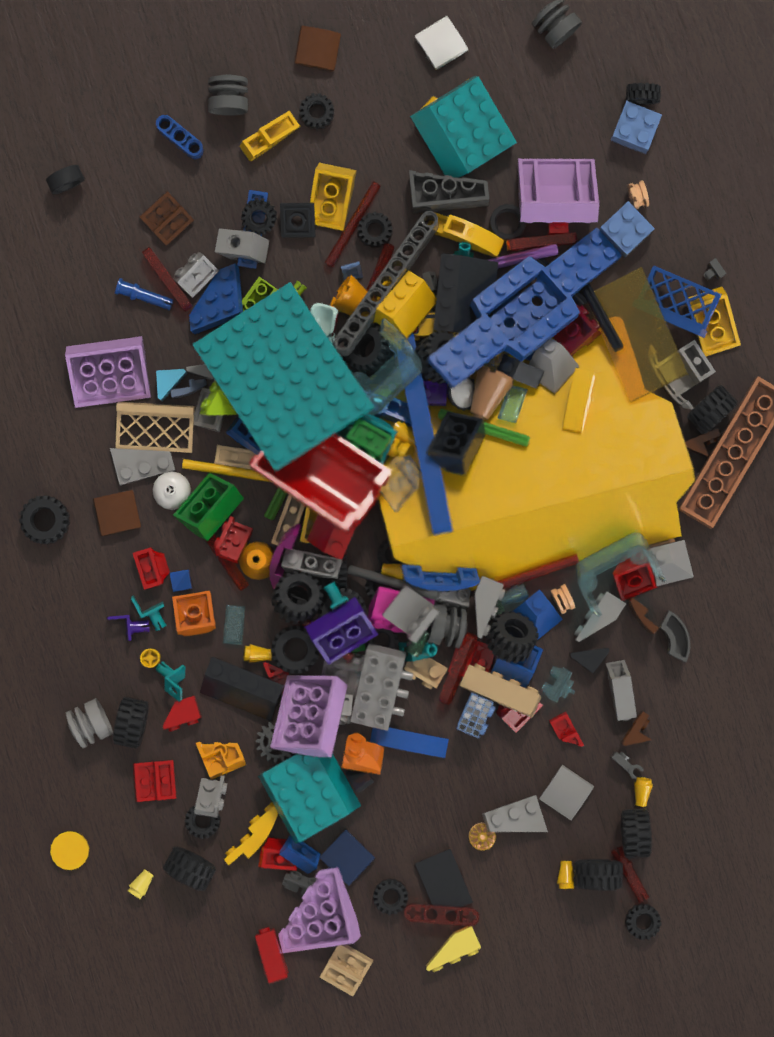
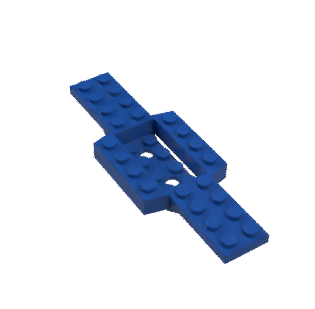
(532, 323)

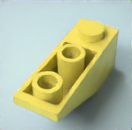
(458, 944)

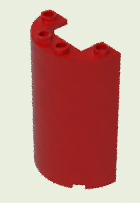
(330, 480)

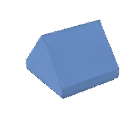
(352, 269)

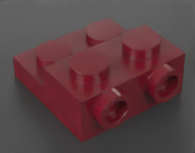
(579, 332)

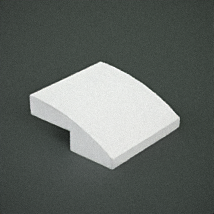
(441, 42)

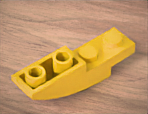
(465, 231)
(260, 828)

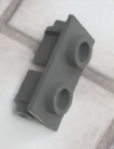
(295, 879)

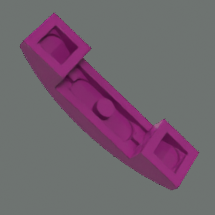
(286, 541)

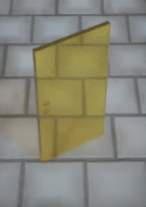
(648, 350)

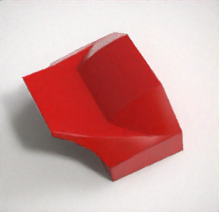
(151, 567)
(271, 858)

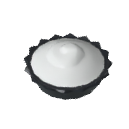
(462, 394)

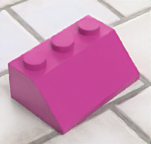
(379, 604)

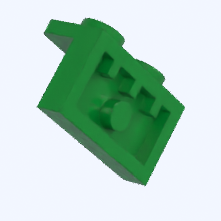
(369, 439)

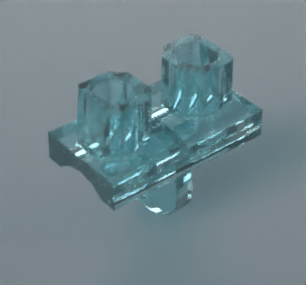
(561, 687)

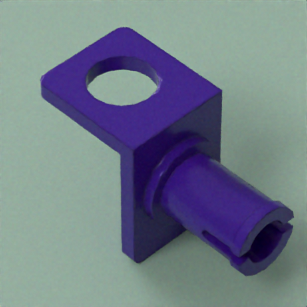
(132, 627)

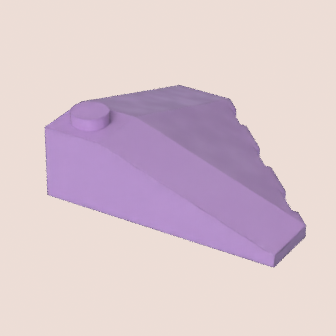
(323, 917)

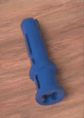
(134, 291)

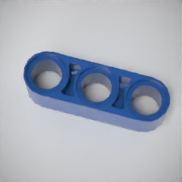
(173, 130)

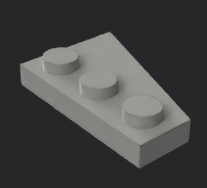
(136, 465)
(516, 817)

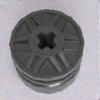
(557, 23)
(228, 89)
(449, 626)

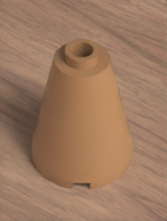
(489, 392)

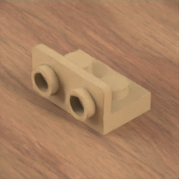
(426, 670)

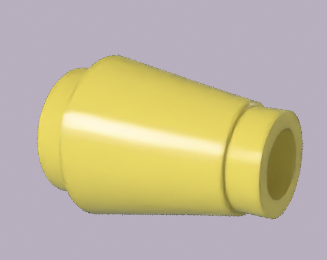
(140, 884)

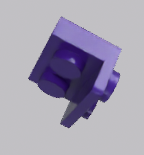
(435, 393)

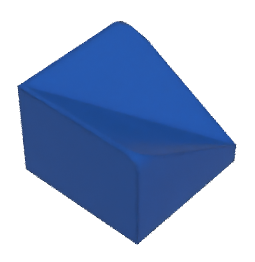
(181, 580)

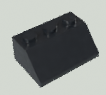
(457, 442)

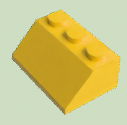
(406, 304)

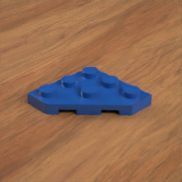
(219, 301)

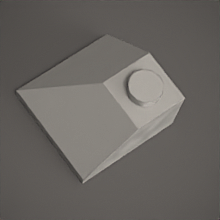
(556, 364)
(673, 562)

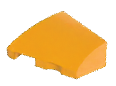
(220, 758)

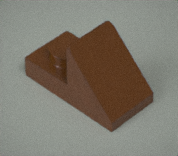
(697, 446)
(633, 735)

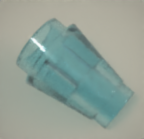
(515, 594)

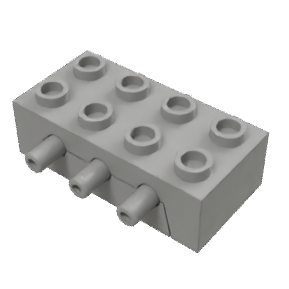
(379, 687)

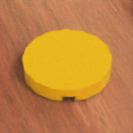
(69, 850)

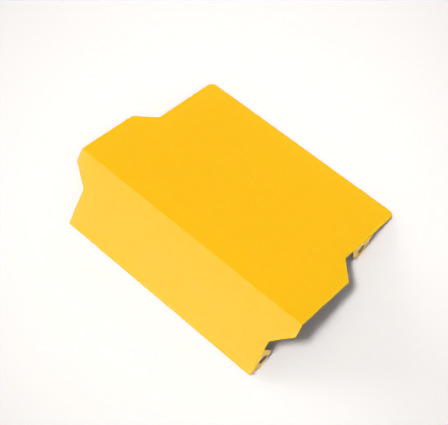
(558, 492)

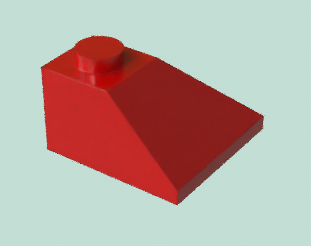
(633, 579)

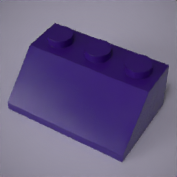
(341, 630)

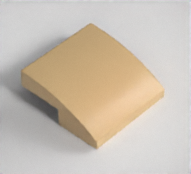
(346, 968)

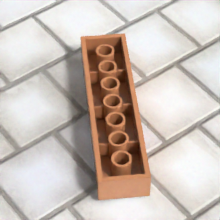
(731, 455)

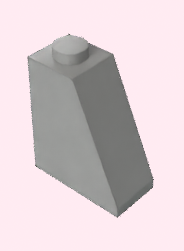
(621, 690)

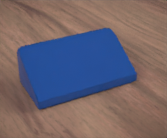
(300, 855)

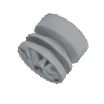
(89, 723)

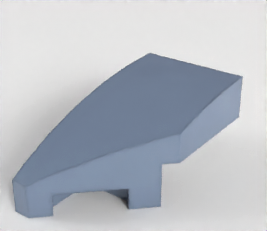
(195, 385)

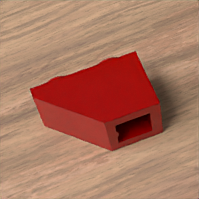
(183, 712)

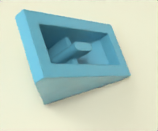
(168, 380)

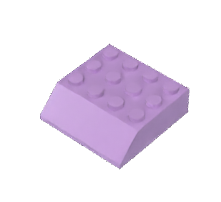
(557, 190)

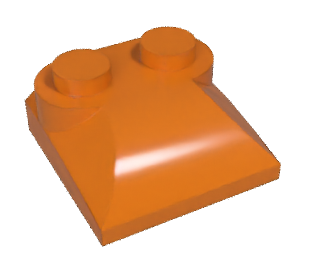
(194, 613)
(362, 755)

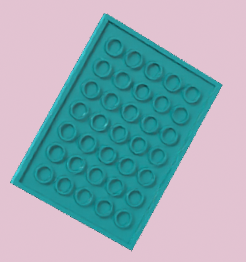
(283, 376)

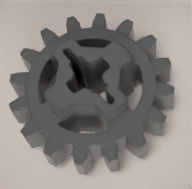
(266, 750)

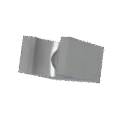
(241, 244)

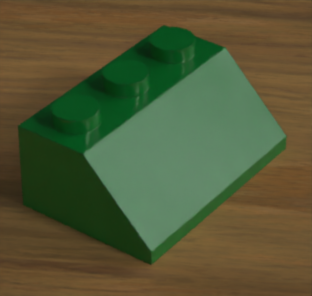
(208, 506)

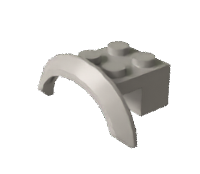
(697, 368)

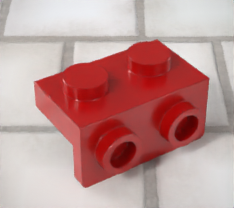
(233, 540)

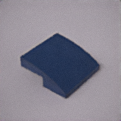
(348, 856)

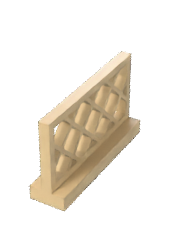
(160, 411)

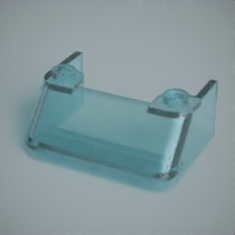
(394, 374)
(631, 546)

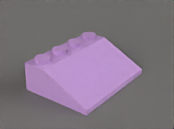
(108, 371)
(309, 715)

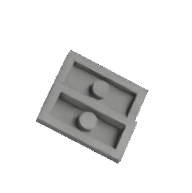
(566, 792)

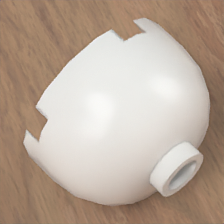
(181, 490)

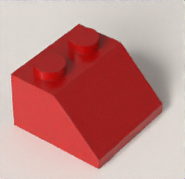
(329, 537)

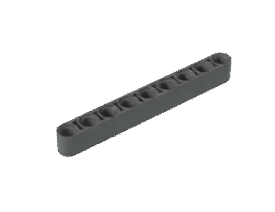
(387, 274)

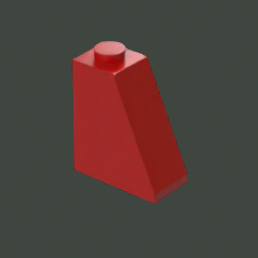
(271, 954)

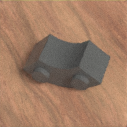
(677, 636)

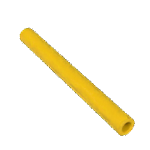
(222, 469)

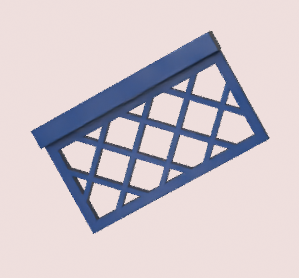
(675, 318)

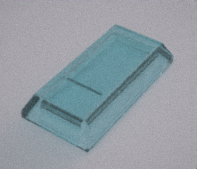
(512, 404)
(234, 624)

